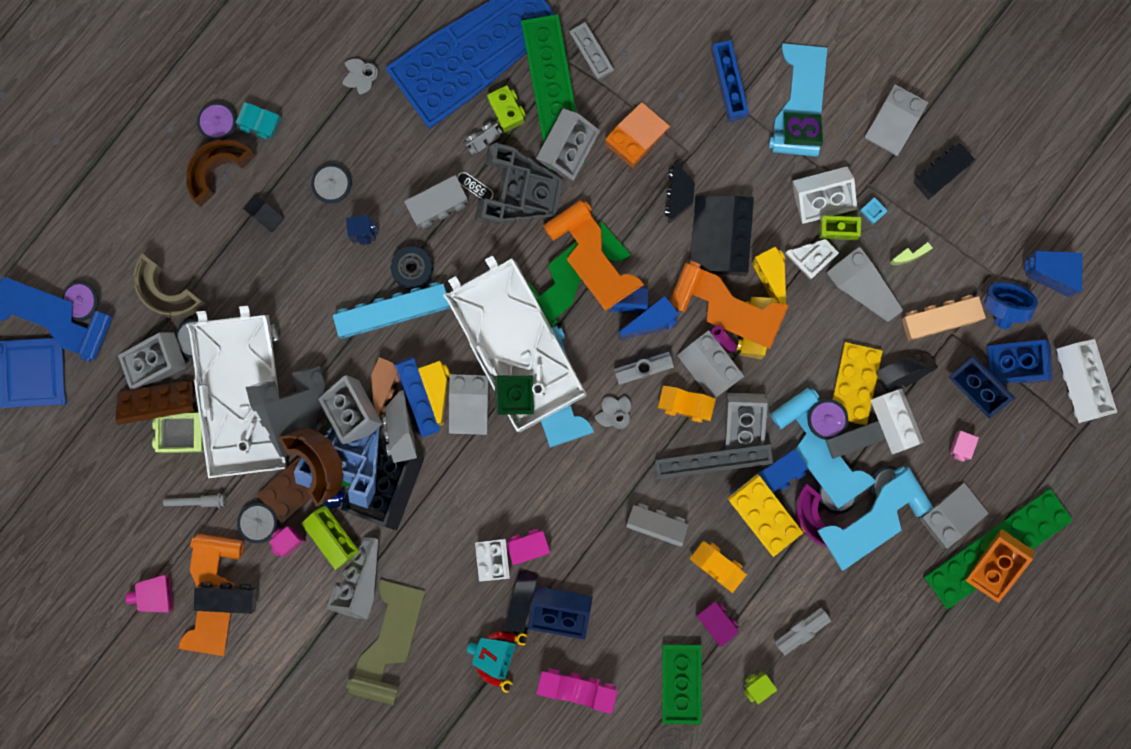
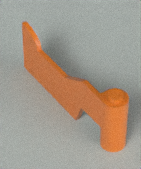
(588, 258)
(724, 309)
(210, 627)

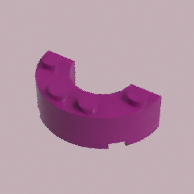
(807, 514)

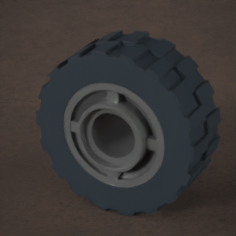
(410, 256)

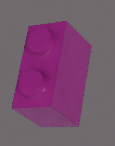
(717, 623)

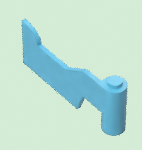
(805, 95)
(563, 425)
(831, 474)
(878, 524)

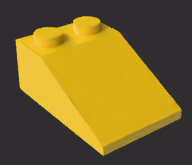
(771, 271)
(437, 386)

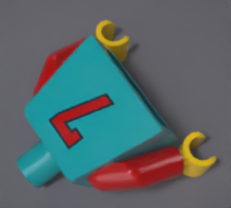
(494, 657)

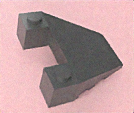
(524, 189)
(291, 411)

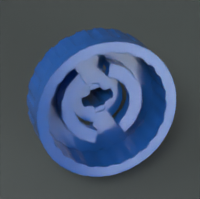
(1010, 303)

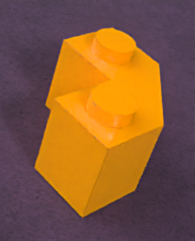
(686, 403)
(718, 566)

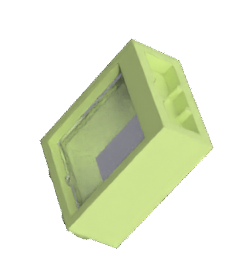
(178, 434)

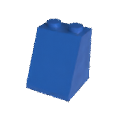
(1056, 270)

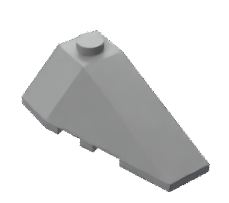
(862, 281)
(356, 590)

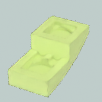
(907, 256)

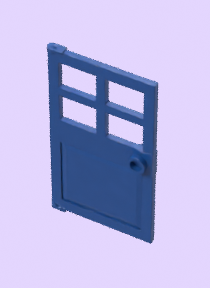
(31, 373)

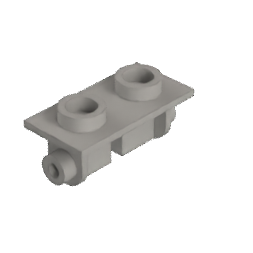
(488, 132)

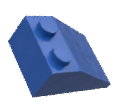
(655, 319)
(1021, 362)

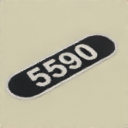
(474, 186)

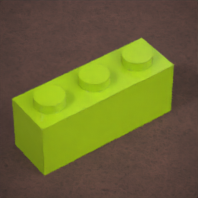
(330, 537)

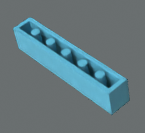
(390, 311)

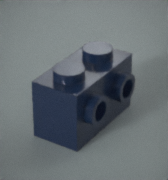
(361, 229)

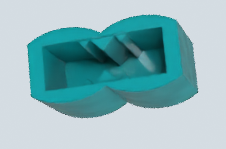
(258, 121)

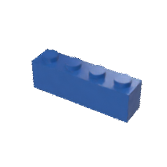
(729, 81)
(416, 397)
(782, 471)

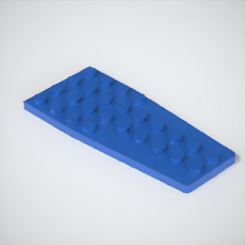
(464, 57)

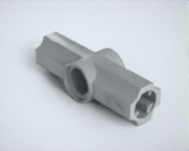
(631, 372)
(802, 631)

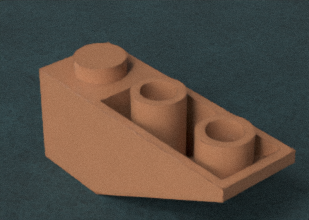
(383, 382)

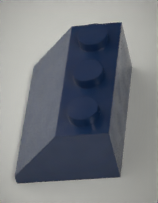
(981, 387)
(560, 612)

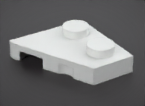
(812, 257)

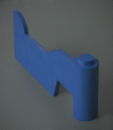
(54, 315)

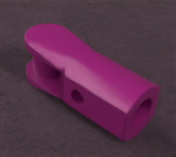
(723, 339)

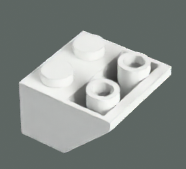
(492, 560)

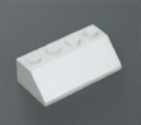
(1086, 380)

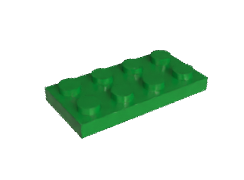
(681, 684)

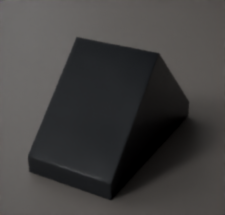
(263, 213)

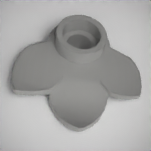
(357, 75)
(612, 410)

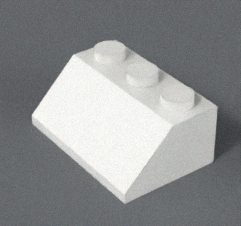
(825, 194)
(897, 421)

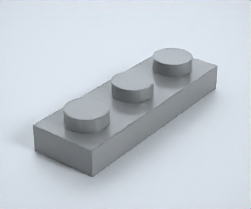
(591, 51)

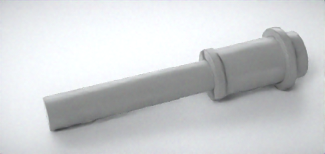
(205, 501)

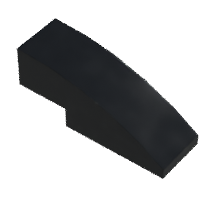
(905, 371)
(521, 602)

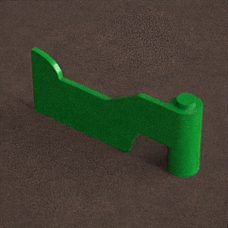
(566, 280)

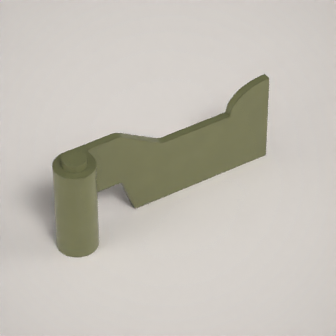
(392, 645)

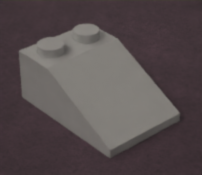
(896, 120)
(152, 360)
(468, 404)
(745, 420)
(953, 516)

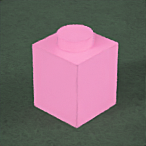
(963, 446)

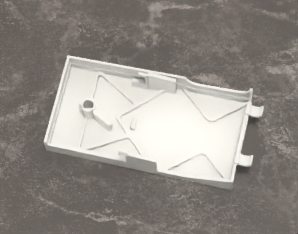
(515, 338)
(226, 361)

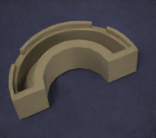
(148, 290)

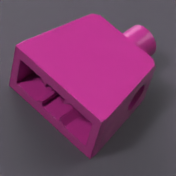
(152, 595)

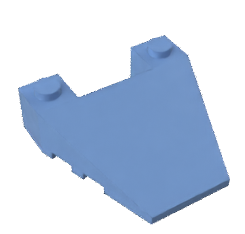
(358, 466)

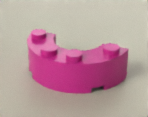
(578, 690)

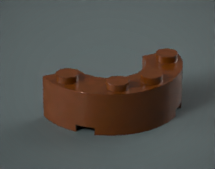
(207, 159)
(322, 460)

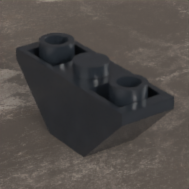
(680, 193)

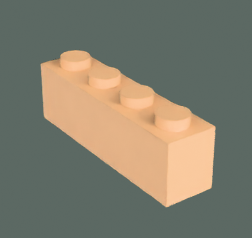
(943, 318)

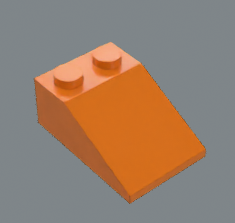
(636, 135)
(1000, 566)

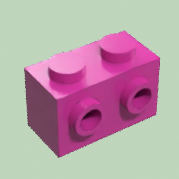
(286, 541)
(527, 547)

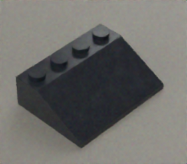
(722, 234)
(392, 490)

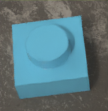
(873, 211)

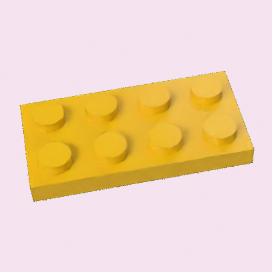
(857, 381)
(765, 515)

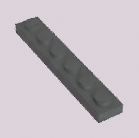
(714, 461)

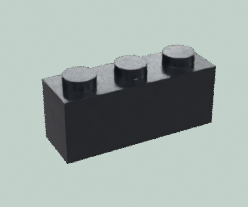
(943, 170)
(225, 598)

